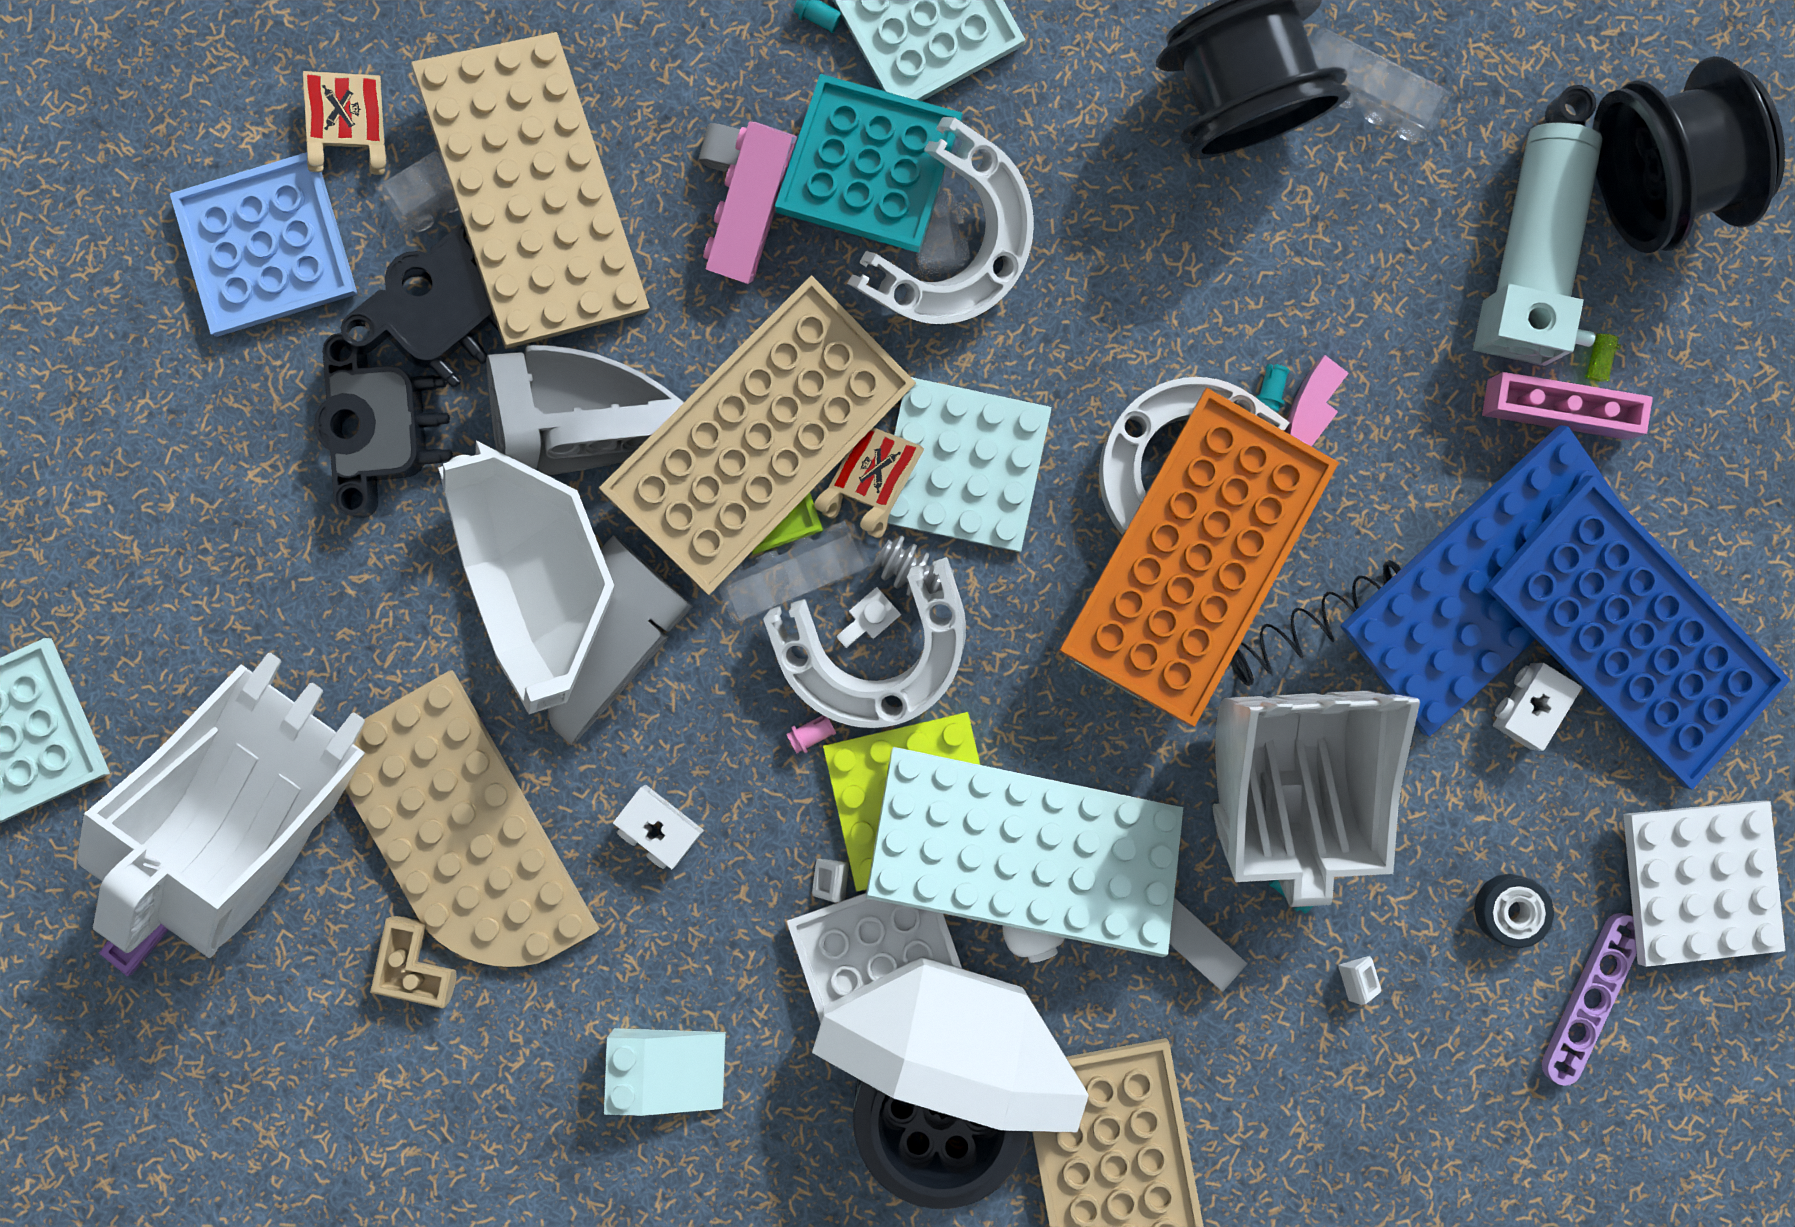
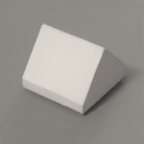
(830, 880)
(1360, 980)

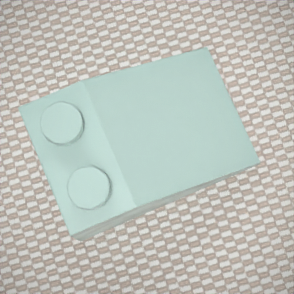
(663, 1071)

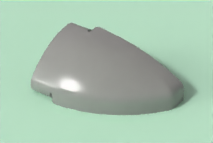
(571, 408)
(623, 641)

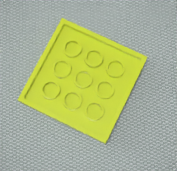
(860, 772)

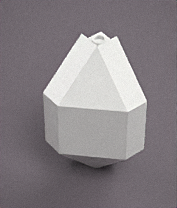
(528, 569)
(954, 1048)

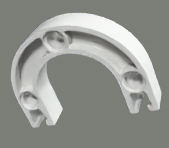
(1006, 235)
(1154, 409)
(863, 701)

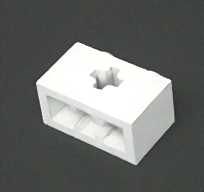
(1552, 695)
(650, 808)

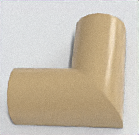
(400, 973)

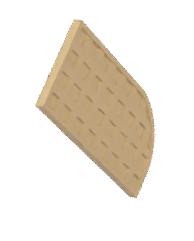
(463, 832)

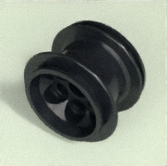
(1250, 73)
(1688, 154)
(932, 1172)

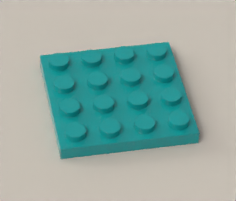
(866, 163)

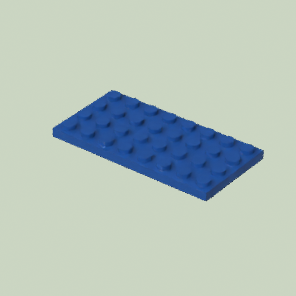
(1434, 623)
(1638, 632)

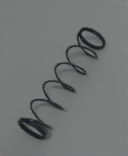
(1243, 670)

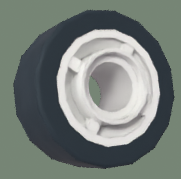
(1535, 910)

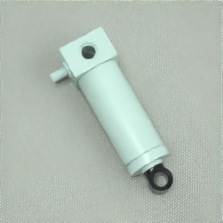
(1533, 306)

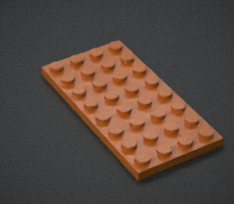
(1198, 557)

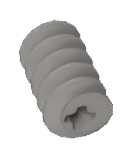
(900, 561)

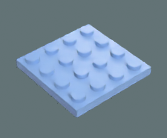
(263, 244)

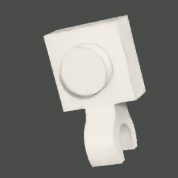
(871, 615)

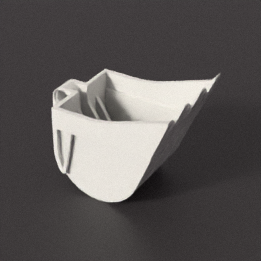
(1311, 787)
(216, 813)

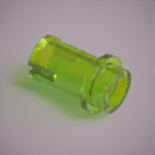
(1602, 357)

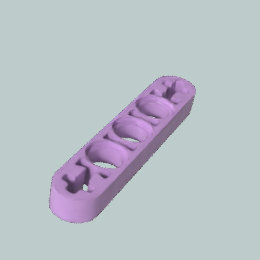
(1593, 1018)

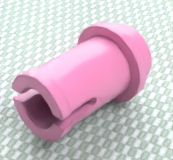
(810, 733)

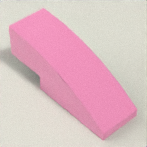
(1309, 410)

